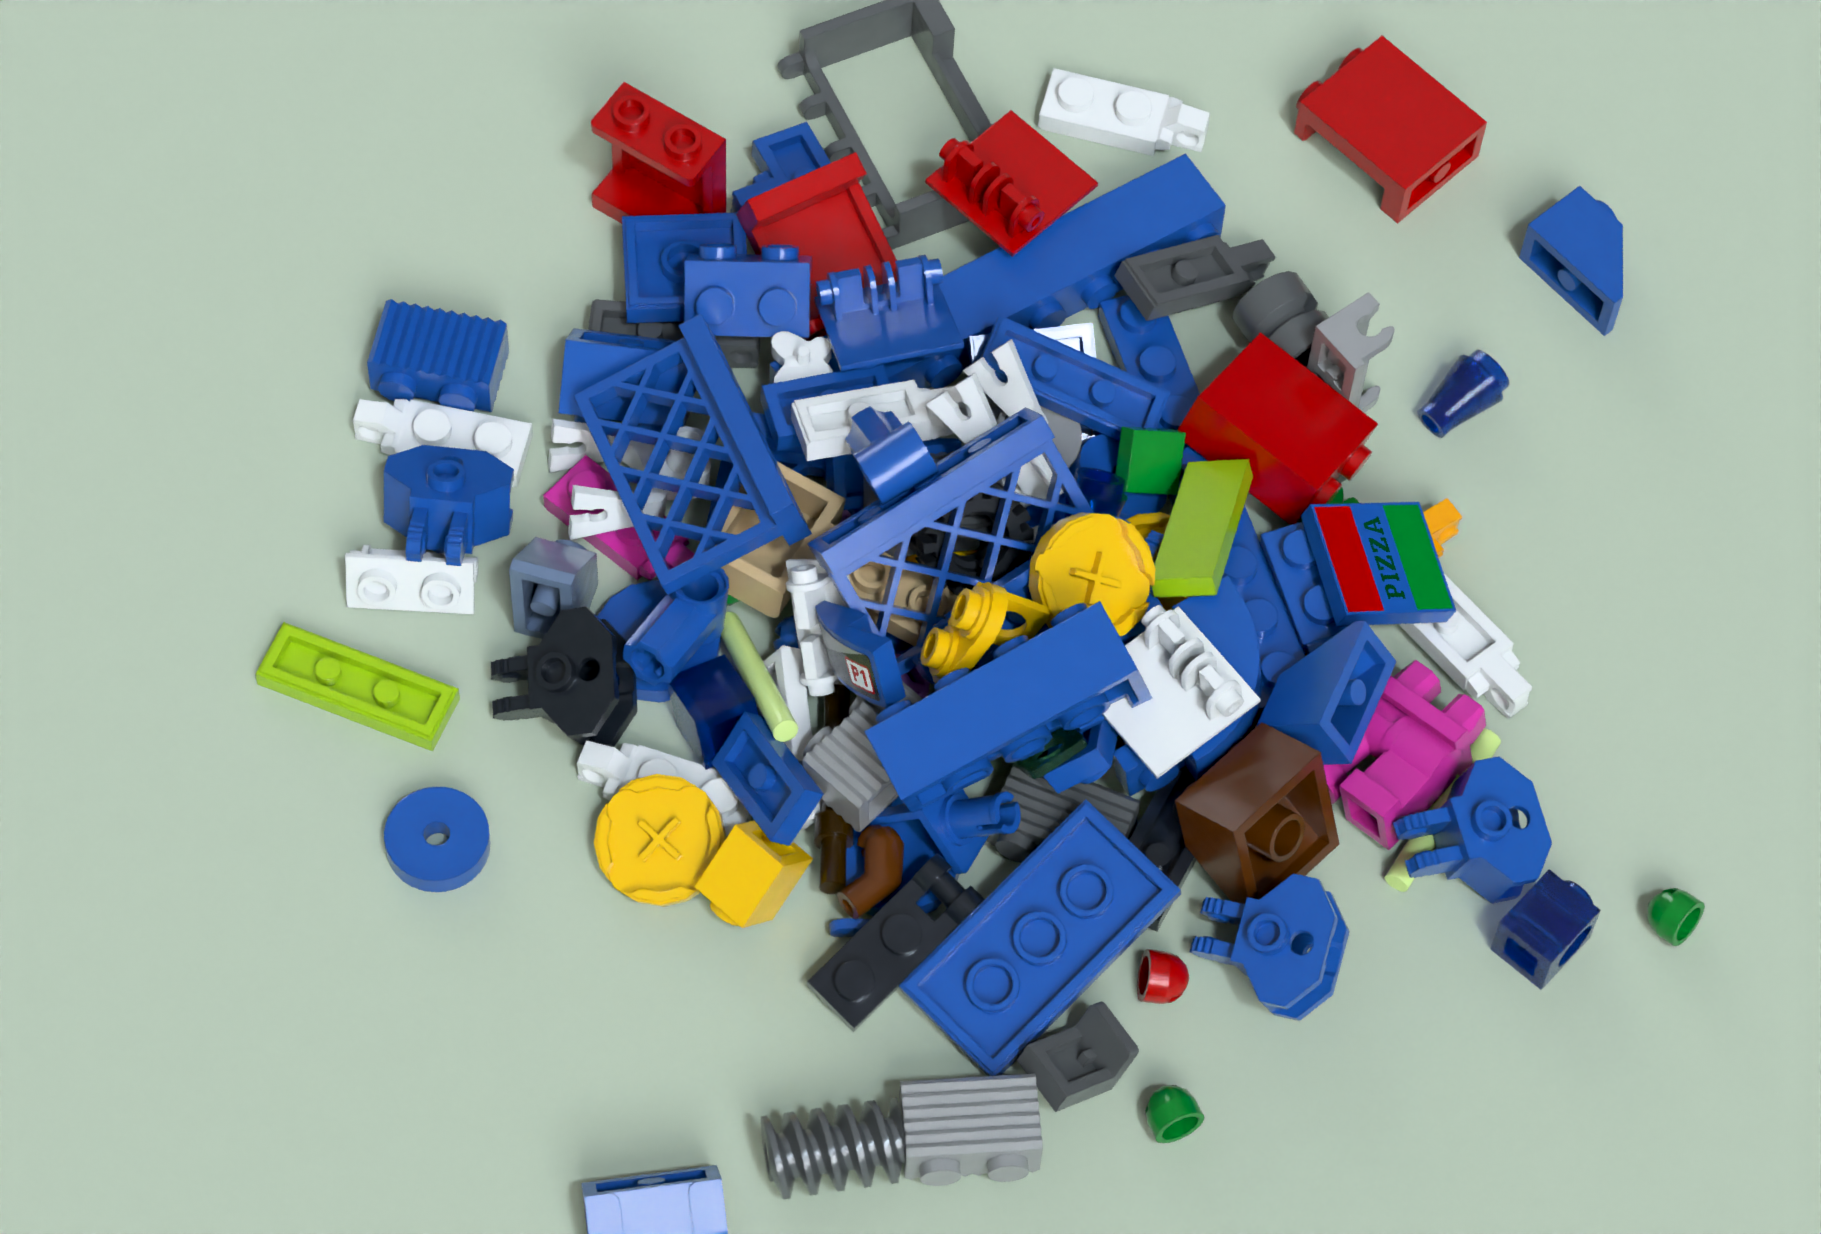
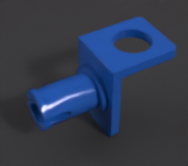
(960, 823)

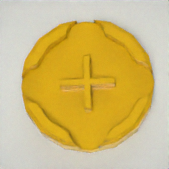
(1093, 561)
(658, 839)

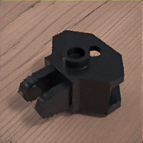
(573, 680)

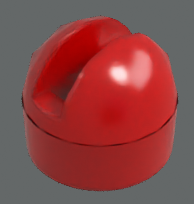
(1161, 977)

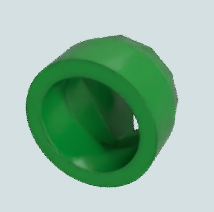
(1674, 915)
(1172, 1114)

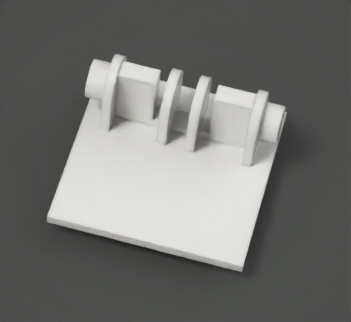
(1190, 688)

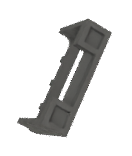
(863, 32)

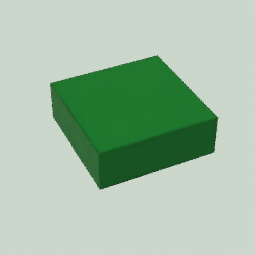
(1150, 459)

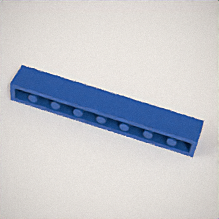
(1067, 263)

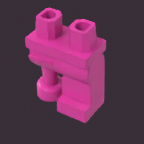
(1415, 753)

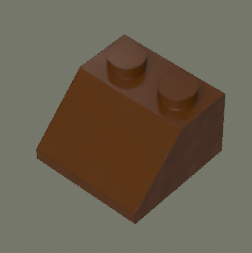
(1259, 814)

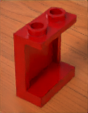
(1392, 124)
(658, 160)
(826, 219)

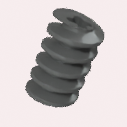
(834, 1147)

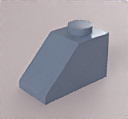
(550, 579)

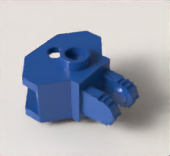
(447, 500)
(1481, 832)
(1275, 944)

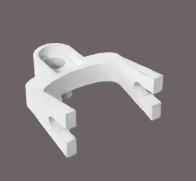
(1009, 396)
(636, 457)

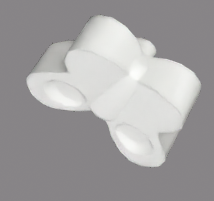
(800, 357)

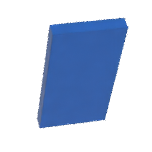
(1040, 940)

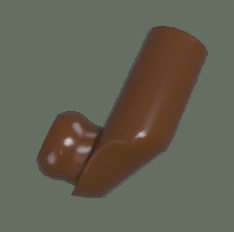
(882, 870)

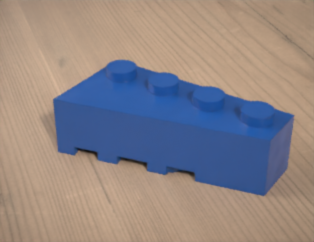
(1006, 706)

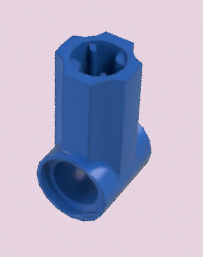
(889, 453)
(678, 628)

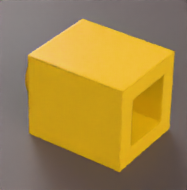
(751, 876)

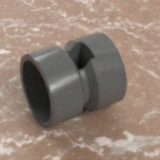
(1281, 311)

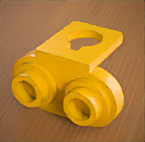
(976, 626)

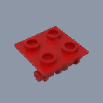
(1009, 182)

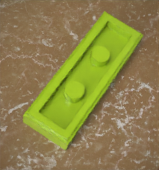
(1202, 528)
(358, 686)

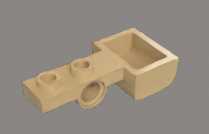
(762, 574)

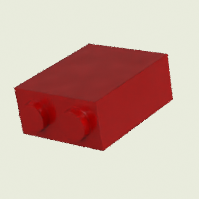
(1285, 424)

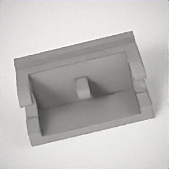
(1343, 351)

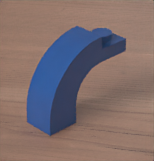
(1231, 630)

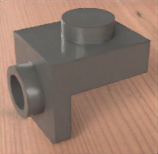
(1080, 1059)

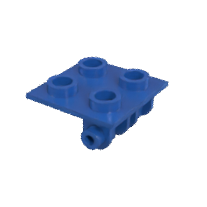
(887, 319)

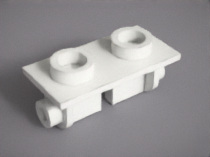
(391, 583)
(809, 587)

